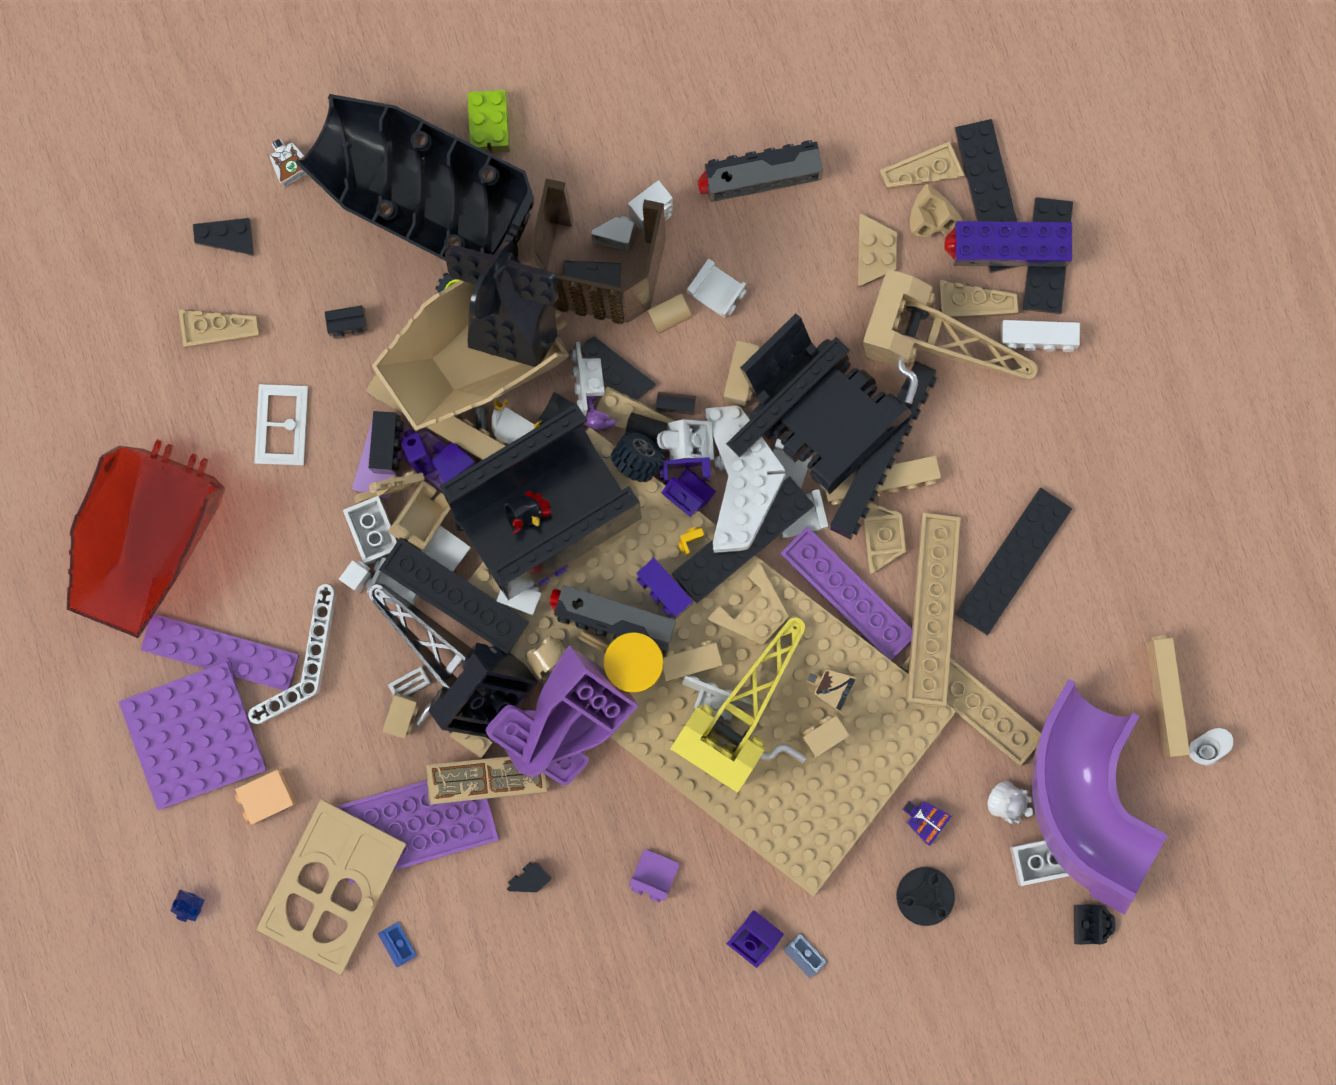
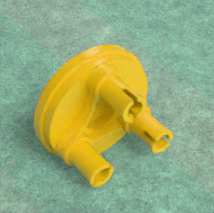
(633, 662)

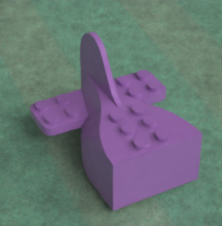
(571, 716)

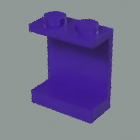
(684, 463)
(688, 492)

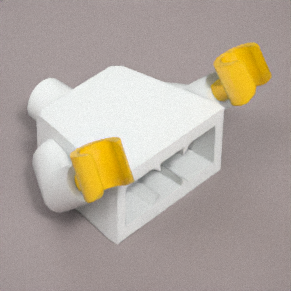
(509, 425)

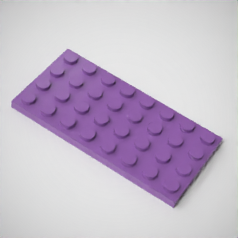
(426, 828)

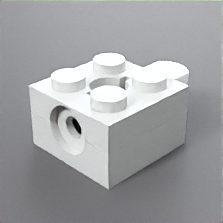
(687, 439)

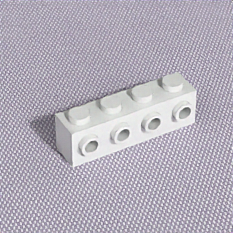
(1040, 334)

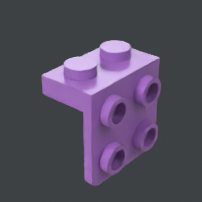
(654, 875)

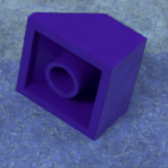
(755, 939)

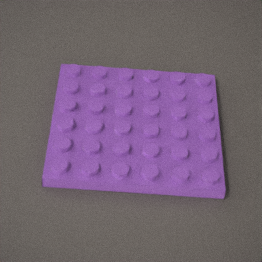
(192, 735)

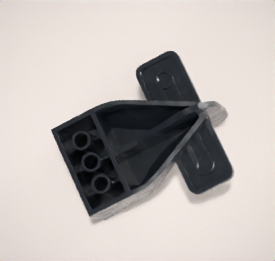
(509, 304)

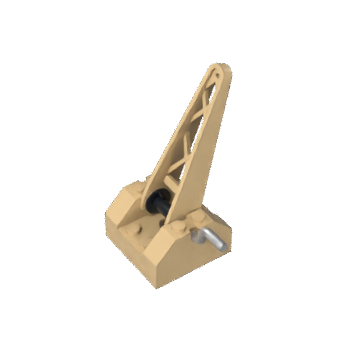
(890, 346)

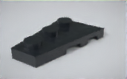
(228, 235)

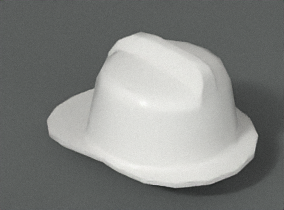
(1211, 746)

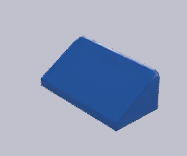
(397, 944)

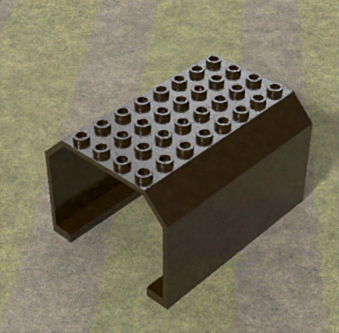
(588, 296)

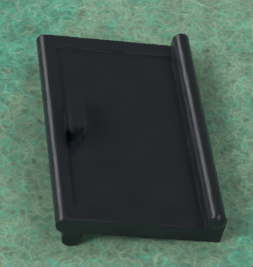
(606, 273)

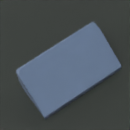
(804, 955)

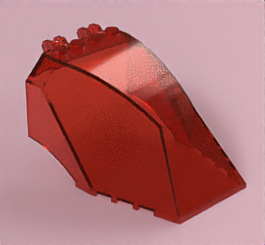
(136, 534)

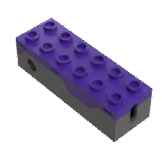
(1010, 243)

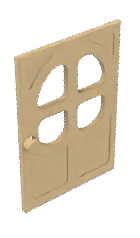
(348, 850)

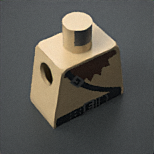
(831, 687)

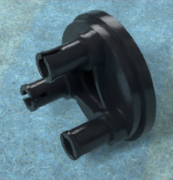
(925, 896)

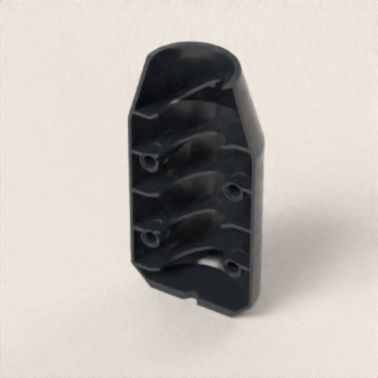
(436, 190)

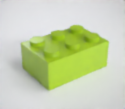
(489, 120)

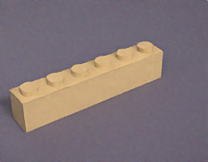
(901, 475)

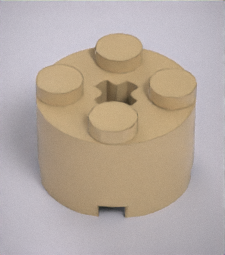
(545, 658)

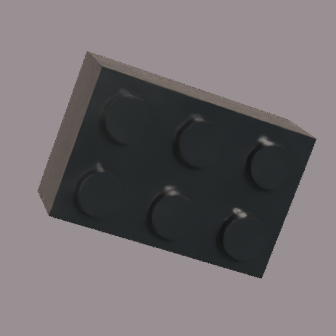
(385, 443)

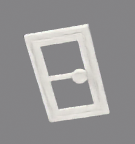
(299, 425)

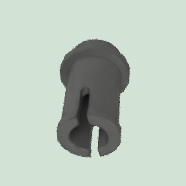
(481, 418)

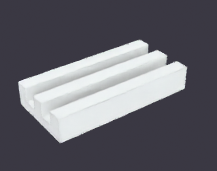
(424, 676)

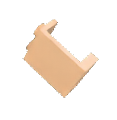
(264, 797)

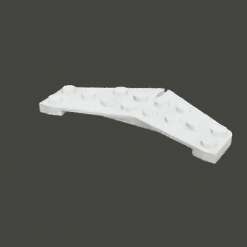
(748, 487)

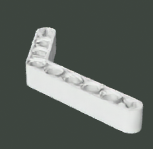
(310, 658)

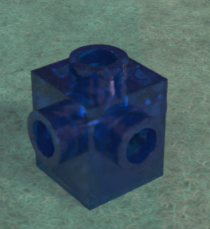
(187, 906)

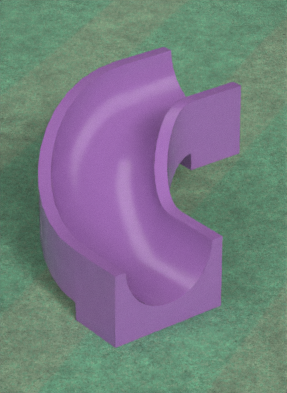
(1080, 801)

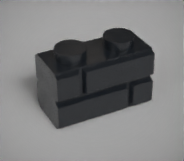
(346, 321)

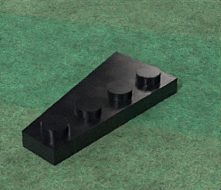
(617, 371)

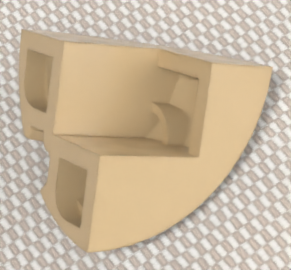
(932, 214)

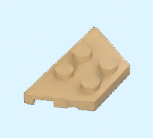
(875, 250)
(883, 536)

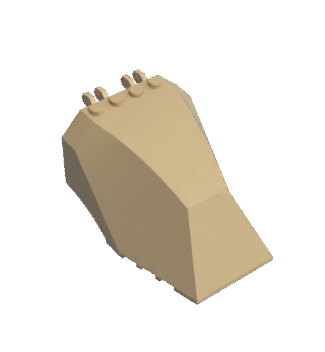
(435, 371)

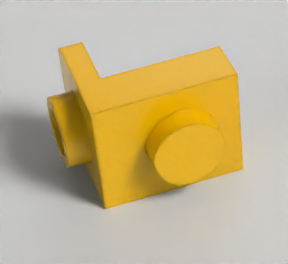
(691, 535)

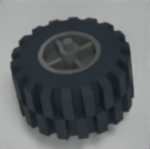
(637, 457)

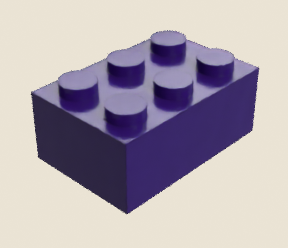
(663, 589)

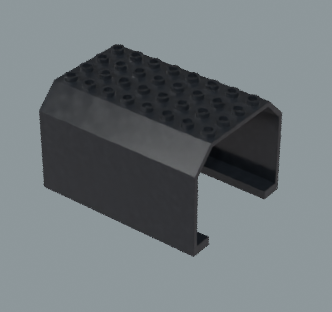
(568, 473)

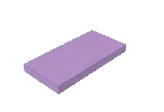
(364, 475)

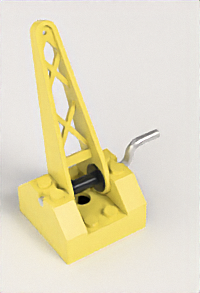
(723, 761)

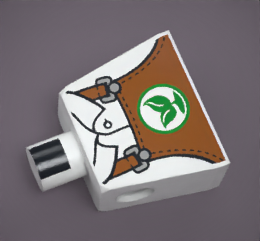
(285, 162)

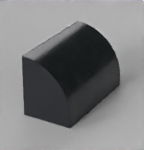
(675, 403)

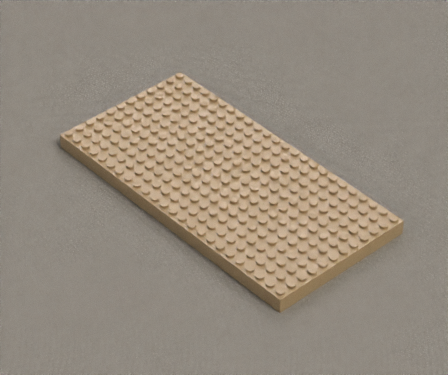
(786, 810)

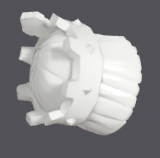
(1009, 802)

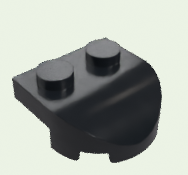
(1092, 924)

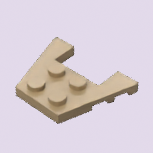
(390, 485)
(760, 616)

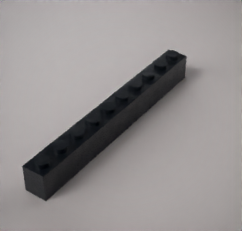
(873, 469)

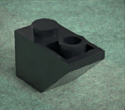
(531, 880)

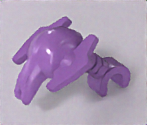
(597, 419)

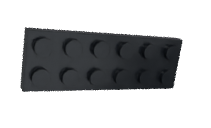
(1046, 284)

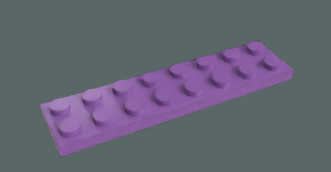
(848, 593)
(209, 648)

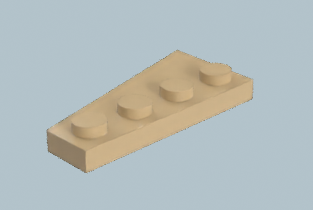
(927, 167)
(969, 301)
(209, 328)
(620, 406)

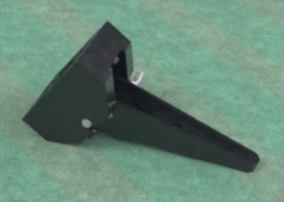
(459, 703)

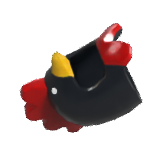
(526, 510)

